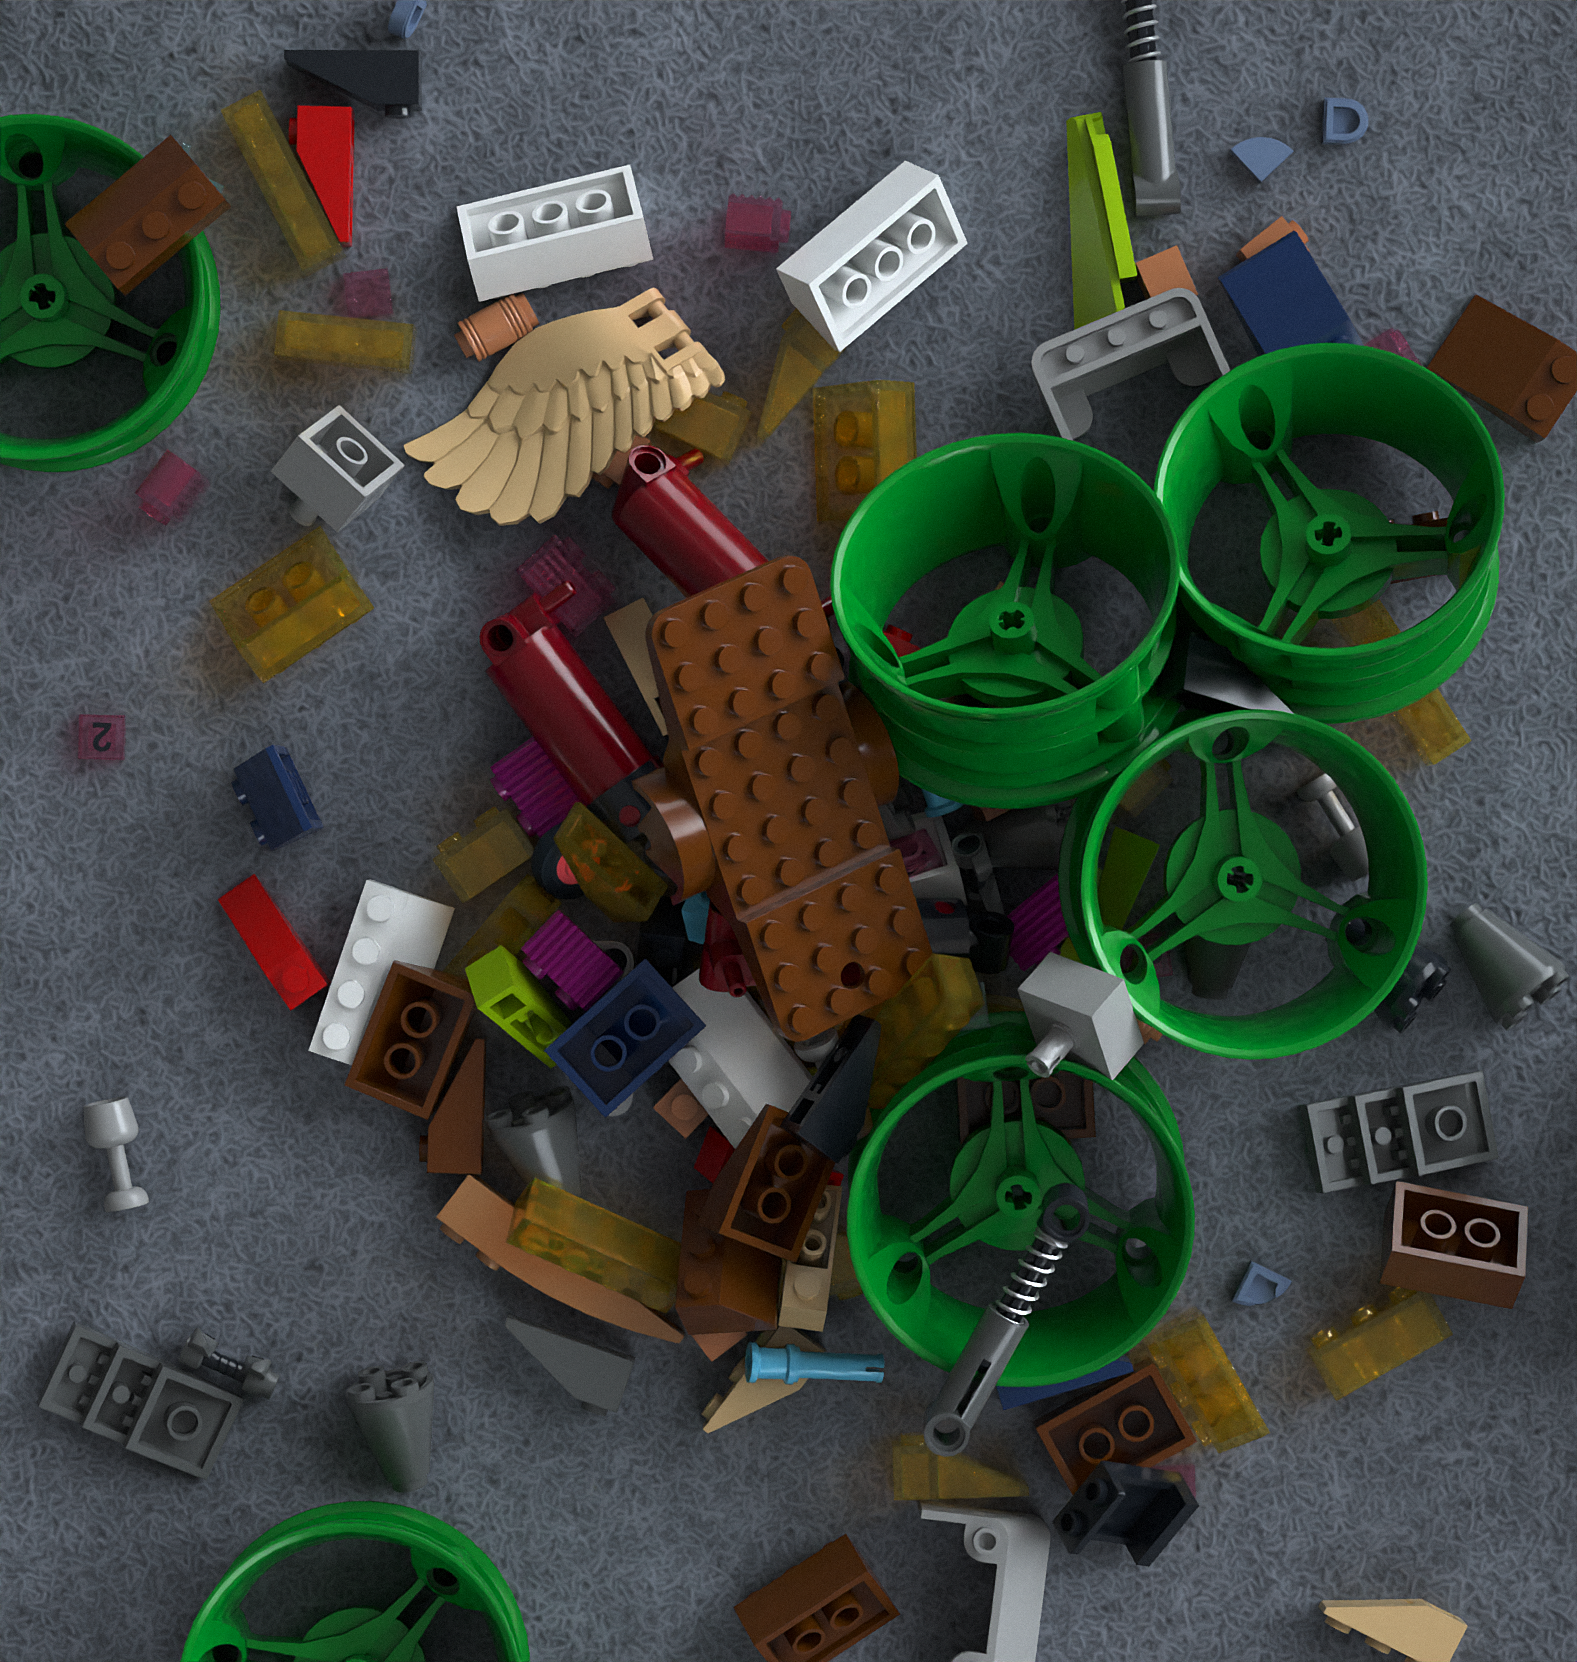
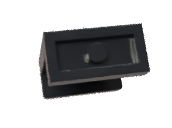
(1127, 1508)

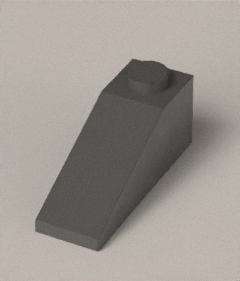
(582, 1367)

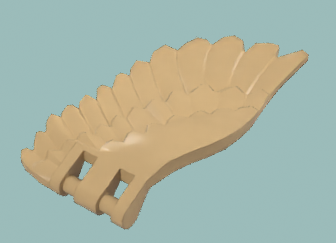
(565, 408)

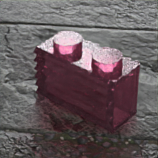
(756, 224)
(171, 489)
(560, 562)

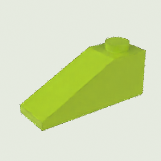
(516, 1001)

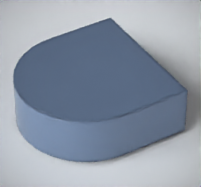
(406, 17)
(1343, 121)

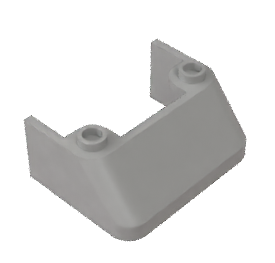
(1119, 347)
(1021, 1550)

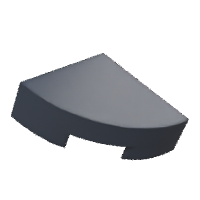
(1261, 156)
(1259, 1286)

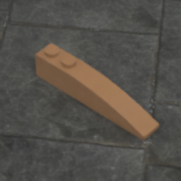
(484, 1218)

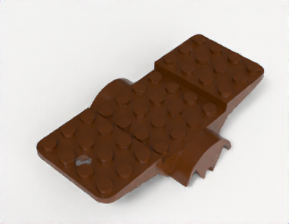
(779, 797)

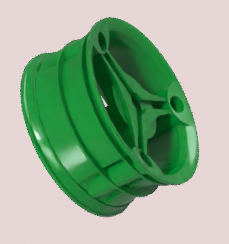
(88, 299)
(1365, 396)
(1018, 644)
(1258, 847)
(1032, 1153)
(362, 1631)

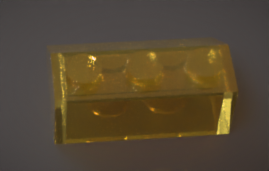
(859, 440)
(291, 605)
(1206, 1382)

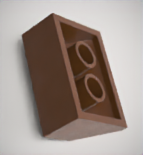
(147, 215)
(413, 1038)
(723, 1280)
(817, 1607)

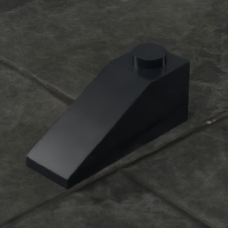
(376, 78)
(1212, 679)
(837, 1096)

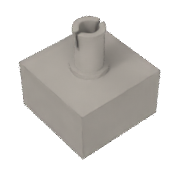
(335, 470)
(1078, 1017)

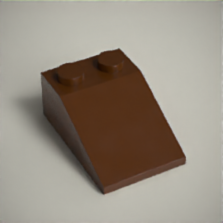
(1508, 368)
(768, 1189)

